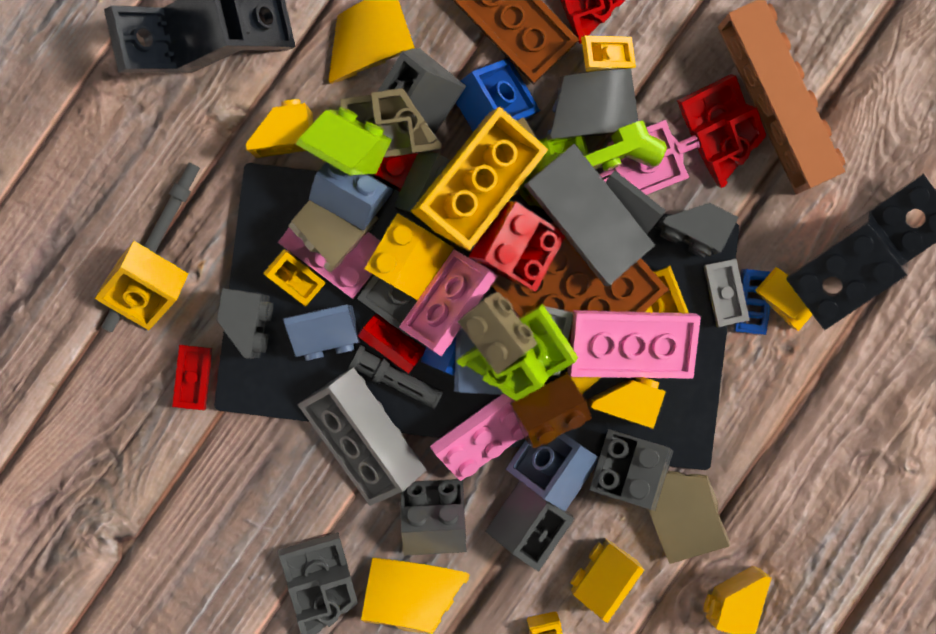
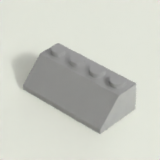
(362, 437)

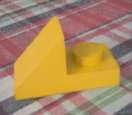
(607, 53)
(784, 299)

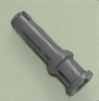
(381, 371)

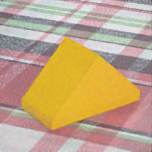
(294, 277)

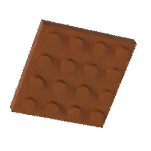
(574, 286)

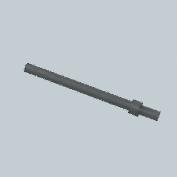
(179, 193)

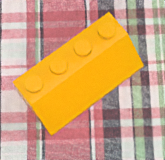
(480, 179)

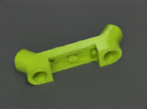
(629, 142)

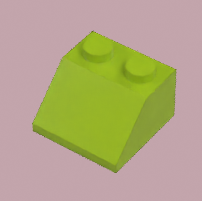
(346, 142)

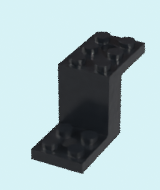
(194, 33)
(869, 255)

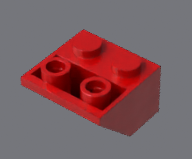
(518, 246)

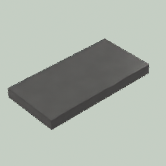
(589, 215)

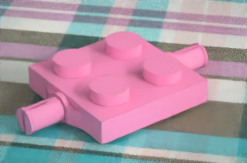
(667, 173)

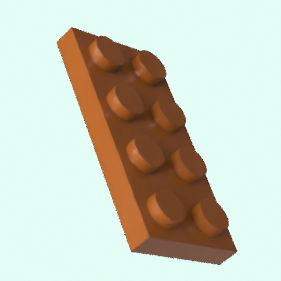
(523, 32)

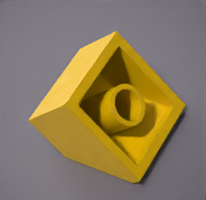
(281, 130)
(408, 257)
(142, 286)
(631, 400)
(606, 579)
(738, 602)

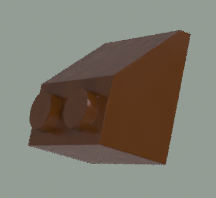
(551, 411)

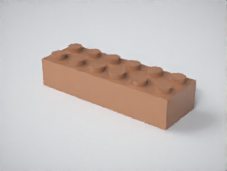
(781, 96)

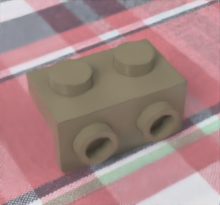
(497, 332)

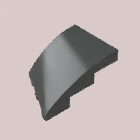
(593, 104)
(318, 582)

